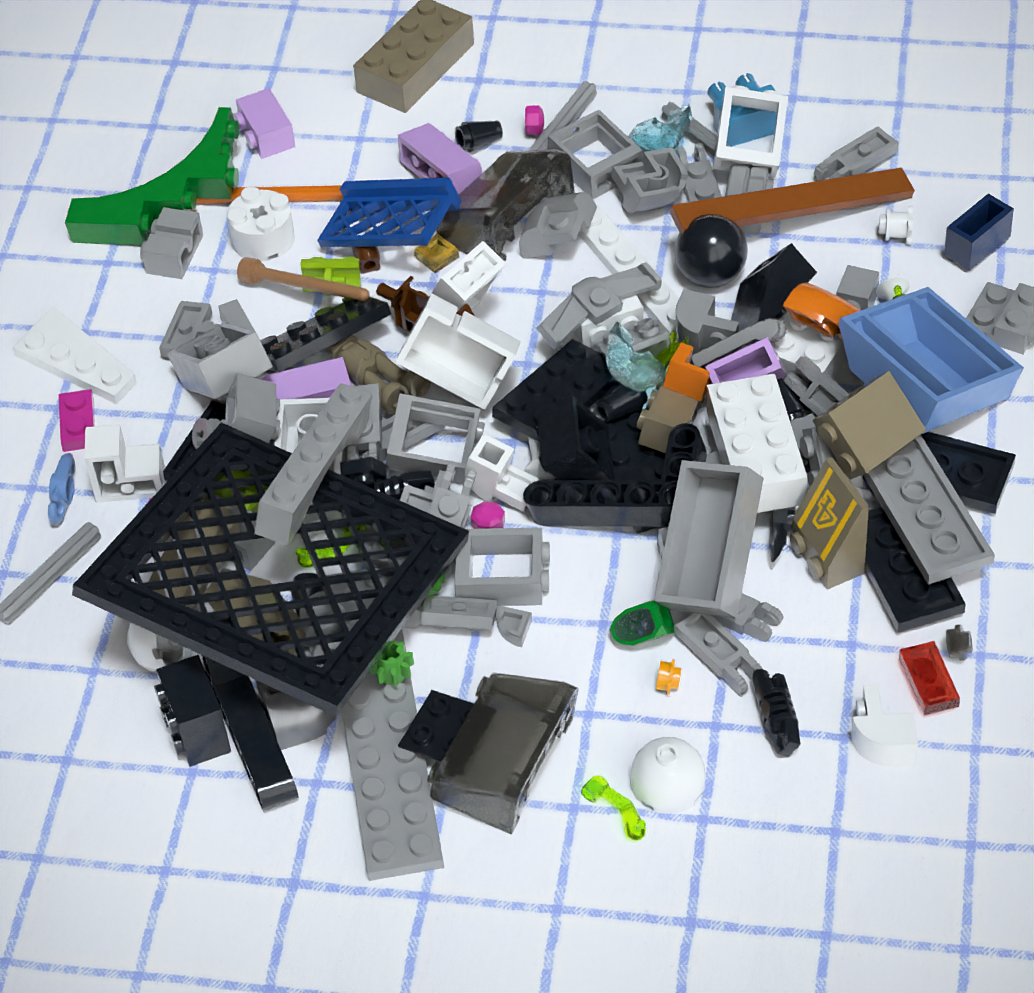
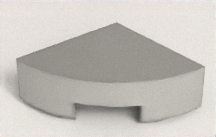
(513, 624)

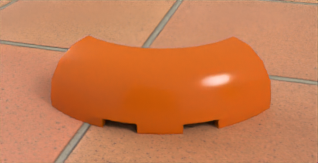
(818, 308)

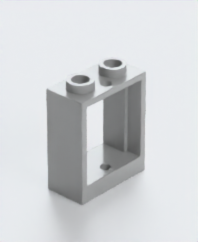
(595, 126)
(437, 413)
(506, 590)

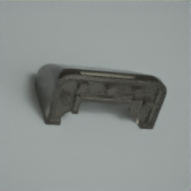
(504, 197)
(502, 747)

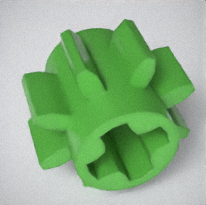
(393, 664)

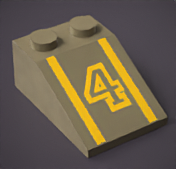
(831, 527)

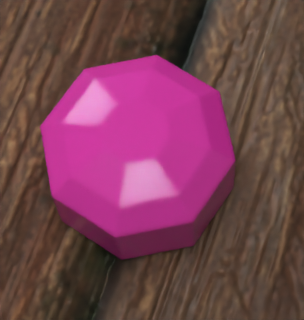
(534, 120)
(487, 516)

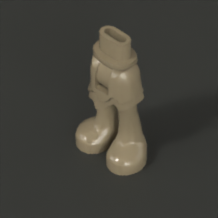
(365, 363)

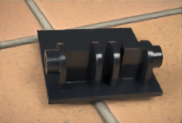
(436, 725)

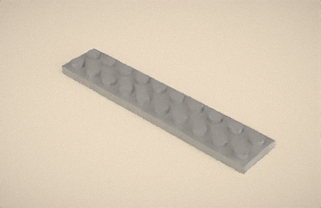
(388, 781)

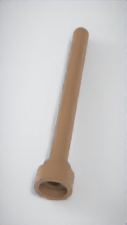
(254, 271)

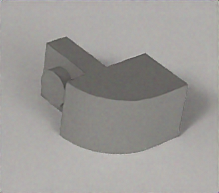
(697, 320)

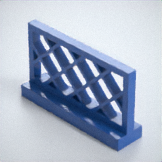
(388, 198)

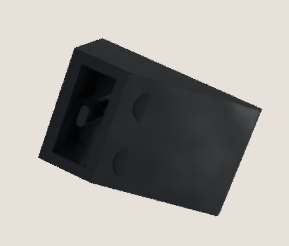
(769, 285)

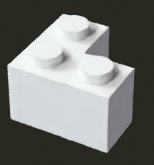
(119, 470)

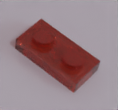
(929, 678)

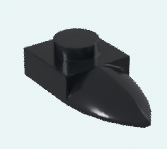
(364, 470)
(781, 524)

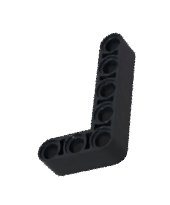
(616, 500)
(251, 734)

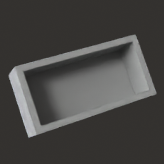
(709, 538)

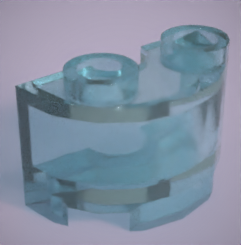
(658, 135)
(629, 367)

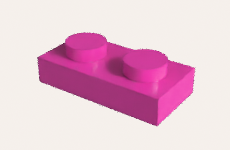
(75, 414)

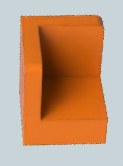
(686, 377)

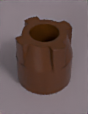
(368, 257)

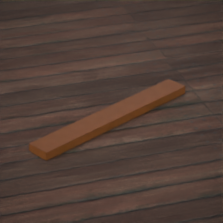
(799, 199)

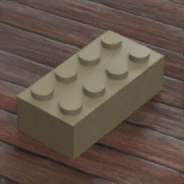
(414, 54)

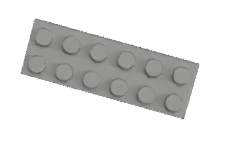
(928, 513)

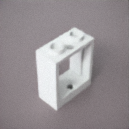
(765, 100)
(470, 277)

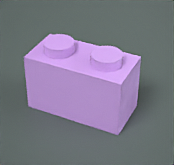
(264, 123)
(748, 362)

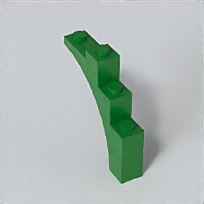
(128, 215)

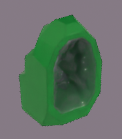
(642, 624)

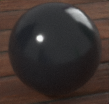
(711, 251)

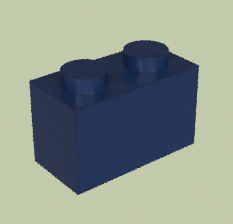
(978, 231)

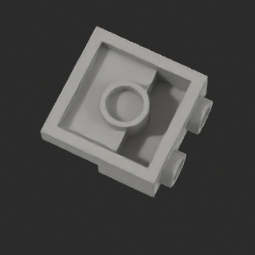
(1005, 315)

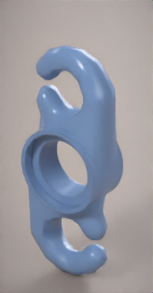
(61, 488)

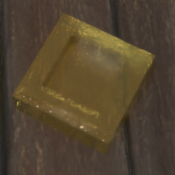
(436, 253)

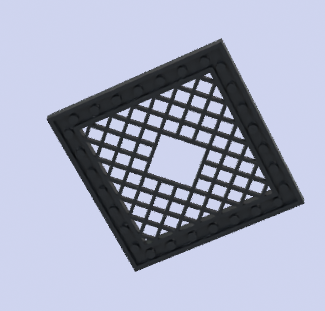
(430, 551)

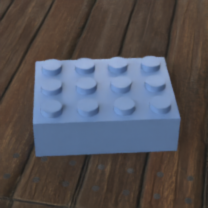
(933, 355)

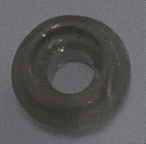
(959, 642)

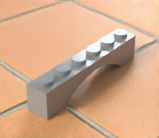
(292, 491)

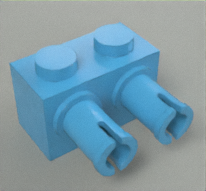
(744, 122)

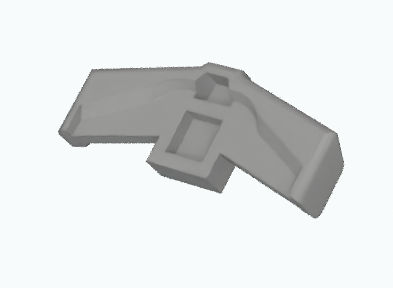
(596, 300)

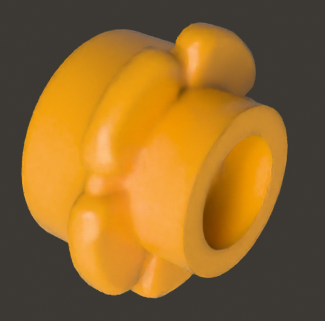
(668, 676)

